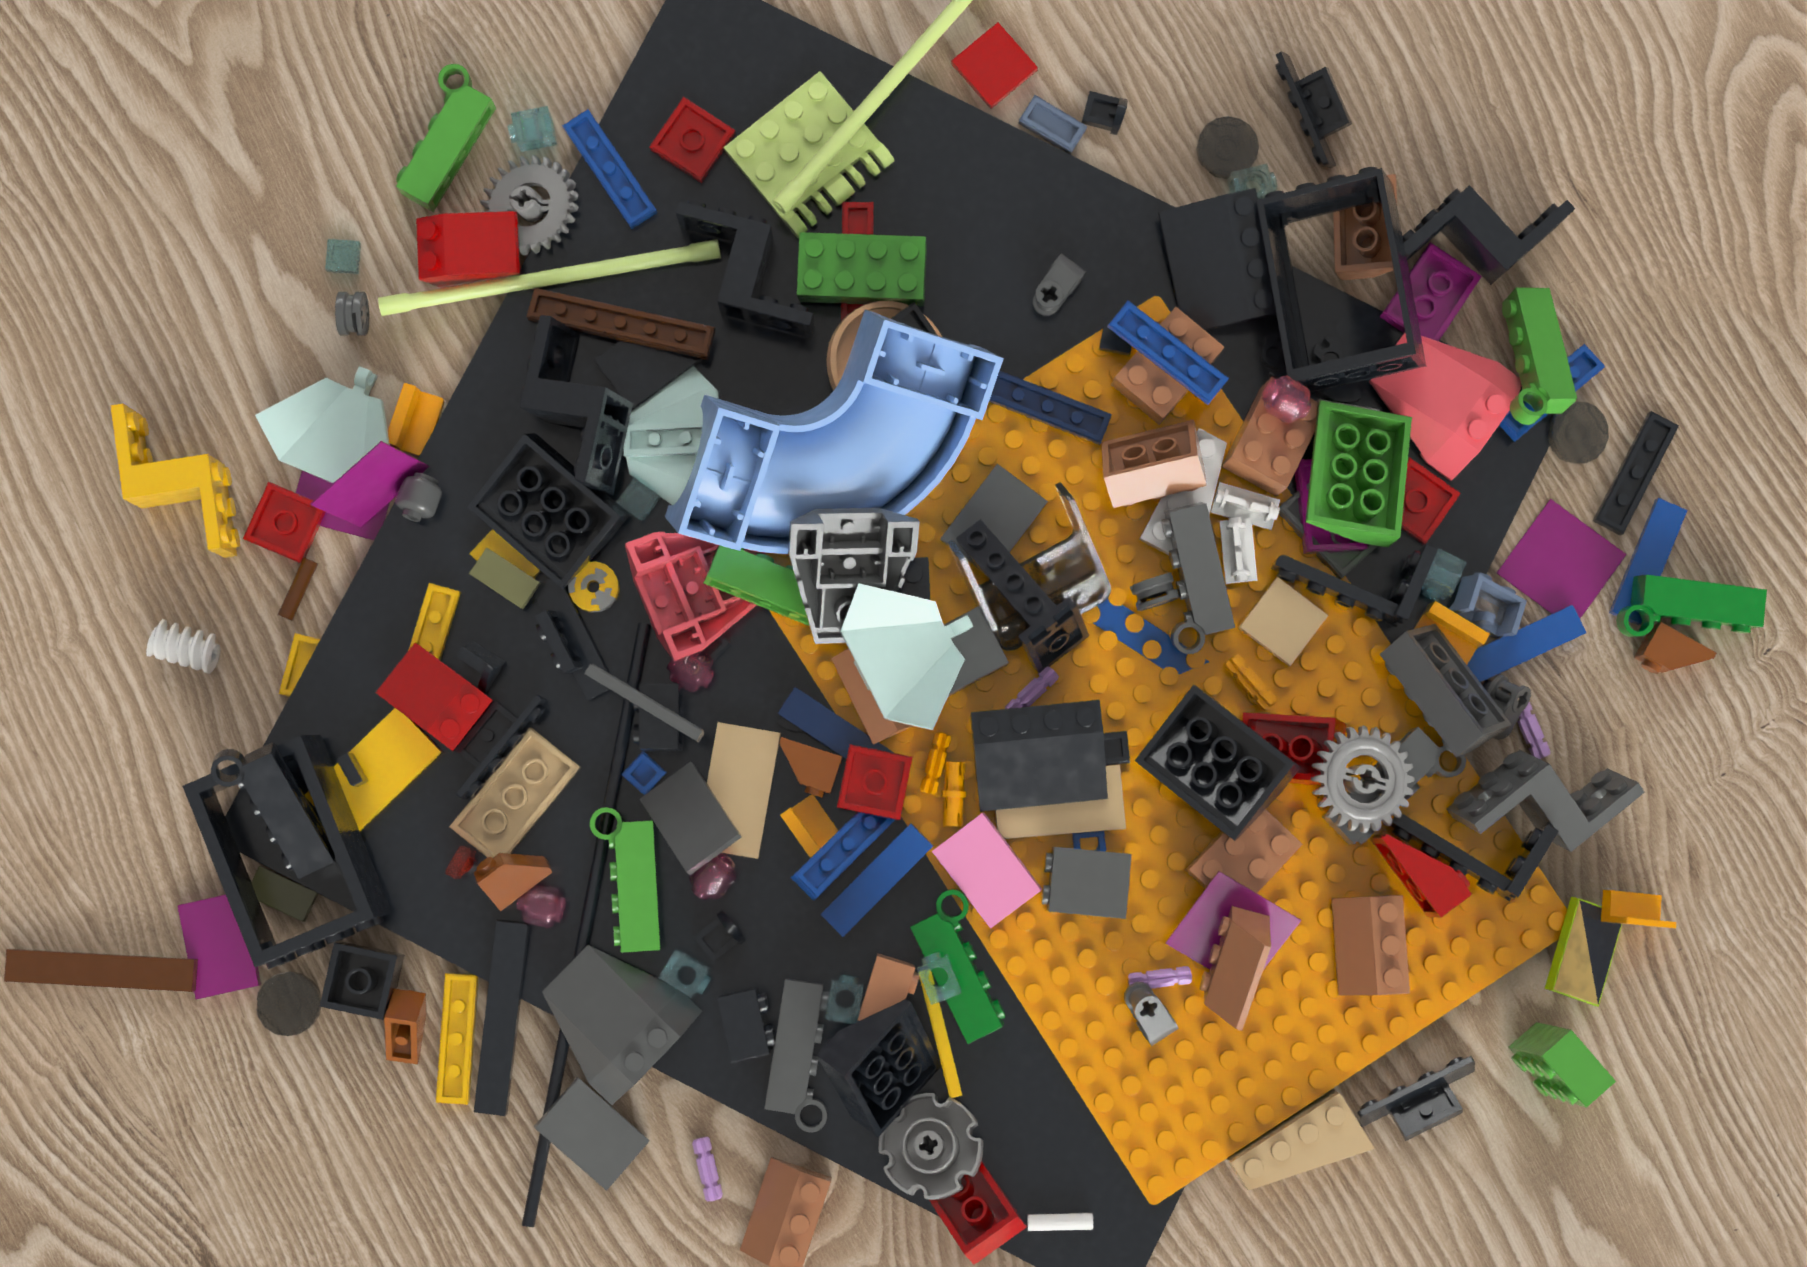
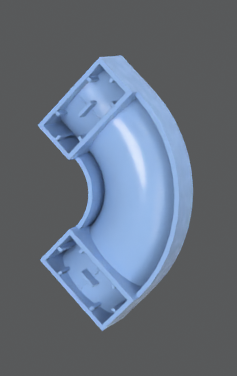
(868, 445)

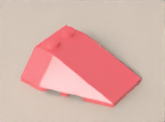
(1451, 403)
(670, 583)

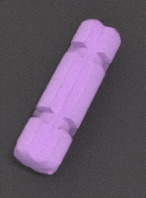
(1034, 689)
(1532, 733)
(1162, 977)
(707, 1169)

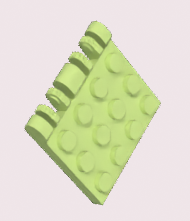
(790, 136)

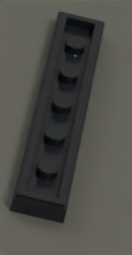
(501, 1018)

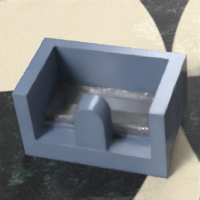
(1489, 605)

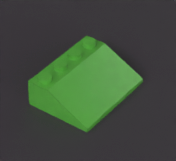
(1359, 473)

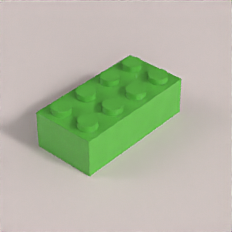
(861, 268)
(1560, 1064)

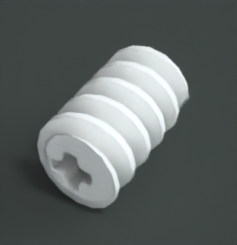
(183, 647)

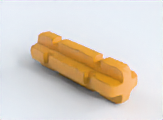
(1250, 682)
(935, 763)

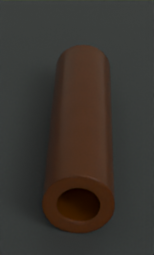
(297, 589)

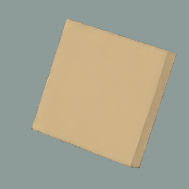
(1283, 621)

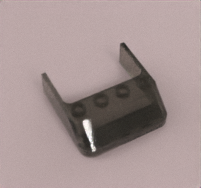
(1060, 571)

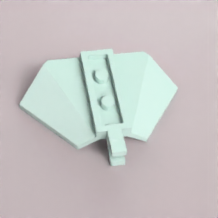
(326, 426)
(667, 434)
(903, 653)

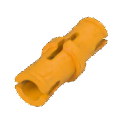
(954, 794)

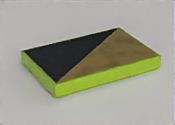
(1583, 953)

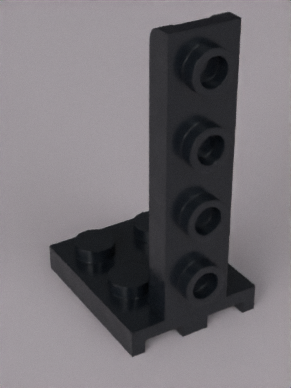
(1402, 596)
(1051, 628)
(1488, 879)

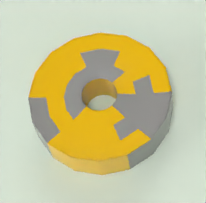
(598, 600)

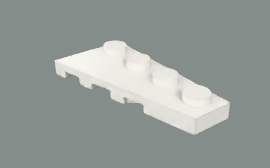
(1212, 454)

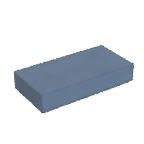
(1052, 124)

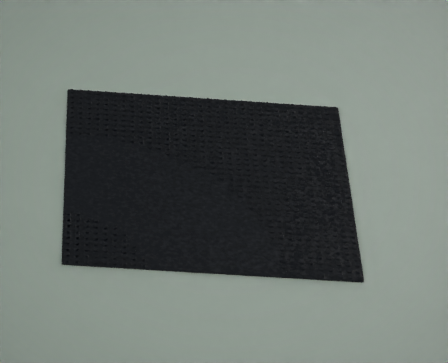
(993, 225)

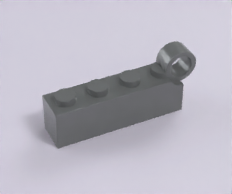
(1199, 574)
(1425, 759)
(794, 1050)

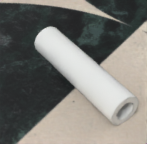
(1069, 1221)

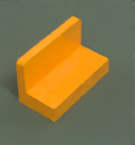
(414, 419)
(1460, 632)
(809, 824)
(1633, 909)

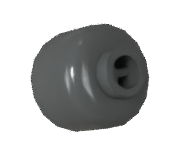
(418, 496)

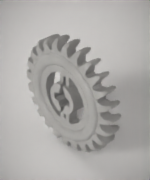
(516, 195)
(1336, 778)

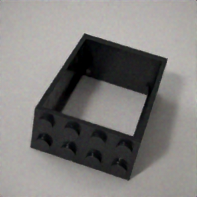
(1315, 200)
(344, 839)

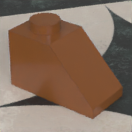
(1669, 650)
(812, 766)
(510, 876)
(405, 1026)

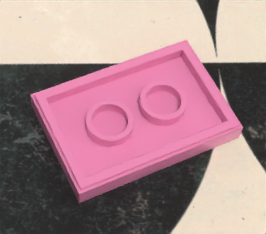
(987, 870)

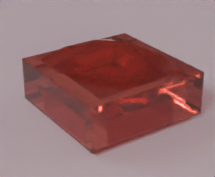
(461, 862)

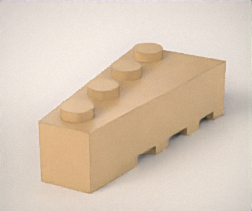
(1305, 1141)

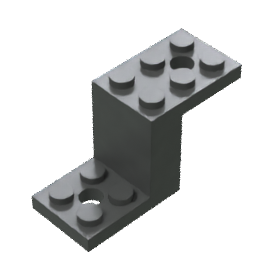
(1545, 799)

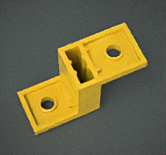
(174, 480)

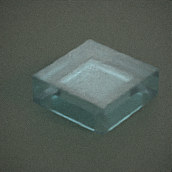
(343, 256)
(638, 499)

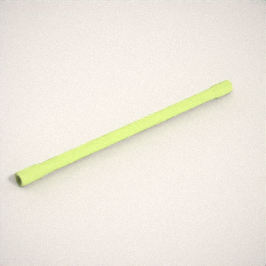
(795, 188)
(406, 302)

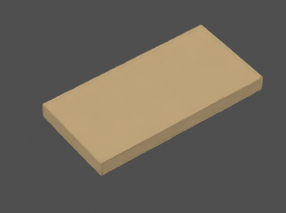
(742, 781)
(515, 795)
(1067, 817)

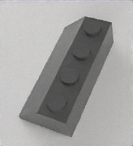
(1444, 689)

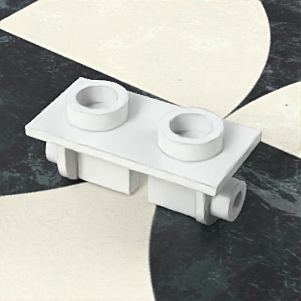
(1238, 502)
(1238, 550)

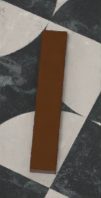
(623, 323)
(101, 970)

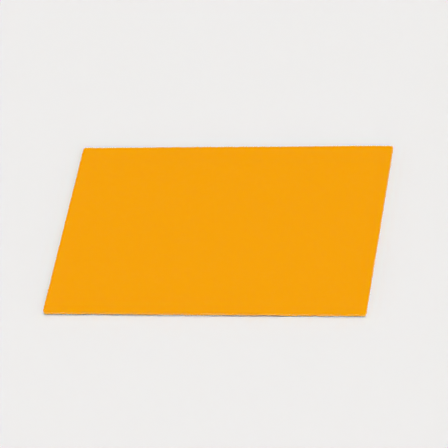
(1206, 1085)

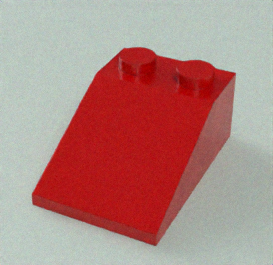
(467, 247)
(434, 696)
(1297, 738)
(1430, 882)
(979, 1215)

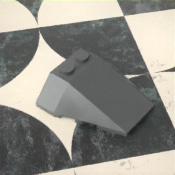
(844, 548)
(616, 1019)

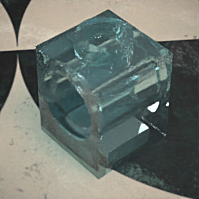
(532, 129)
(1259, 174)
(1443, 576)
(671, 973)
(939, 992)
(841, 1014)

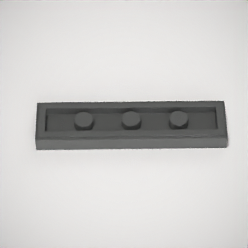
(644, 702)

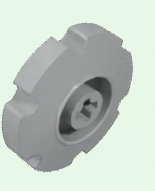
(955, 1156)

